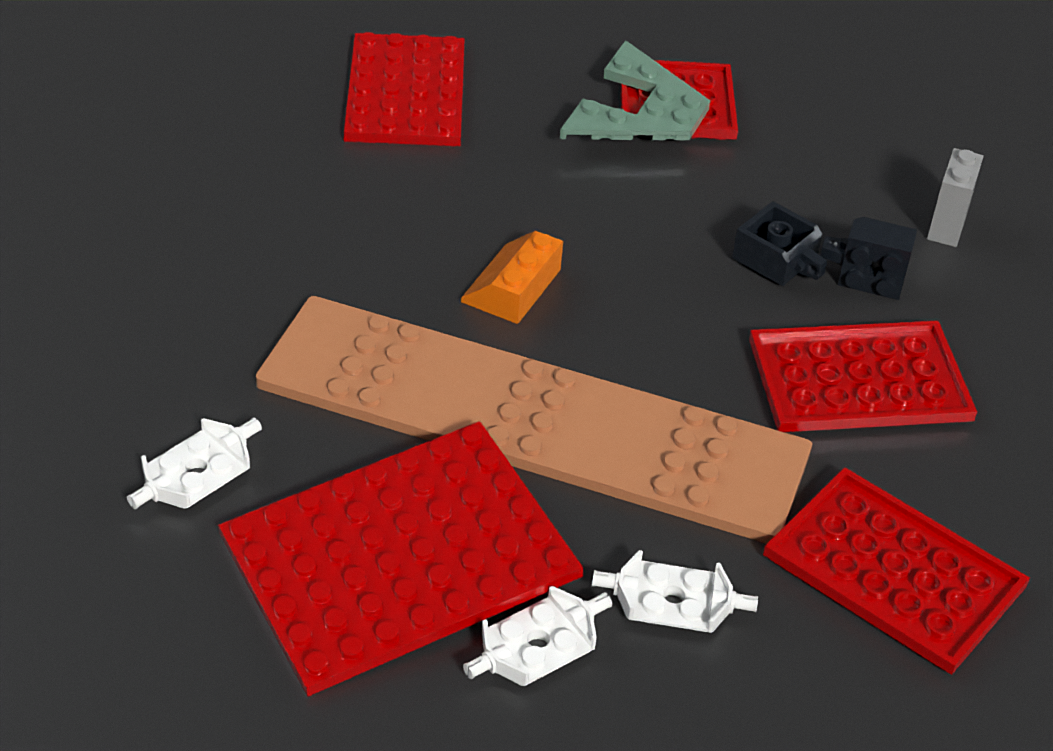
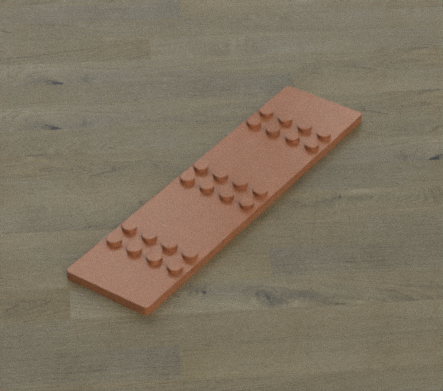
(541, 417)

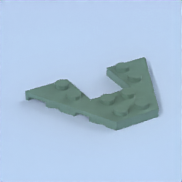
(668, 113)

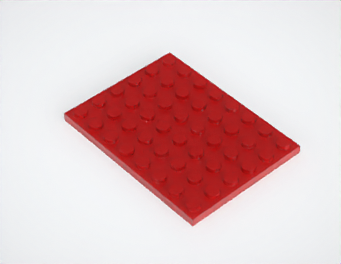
(397, 555)

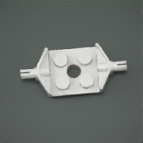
(215, 448)
(704, 594)
(559, 620)

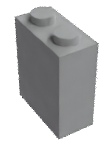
(955, 197)

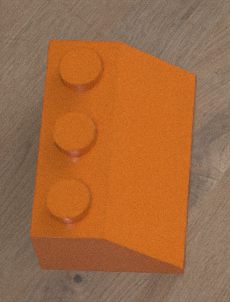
(516, 276)

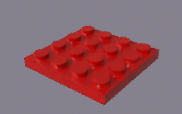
(710, 80)

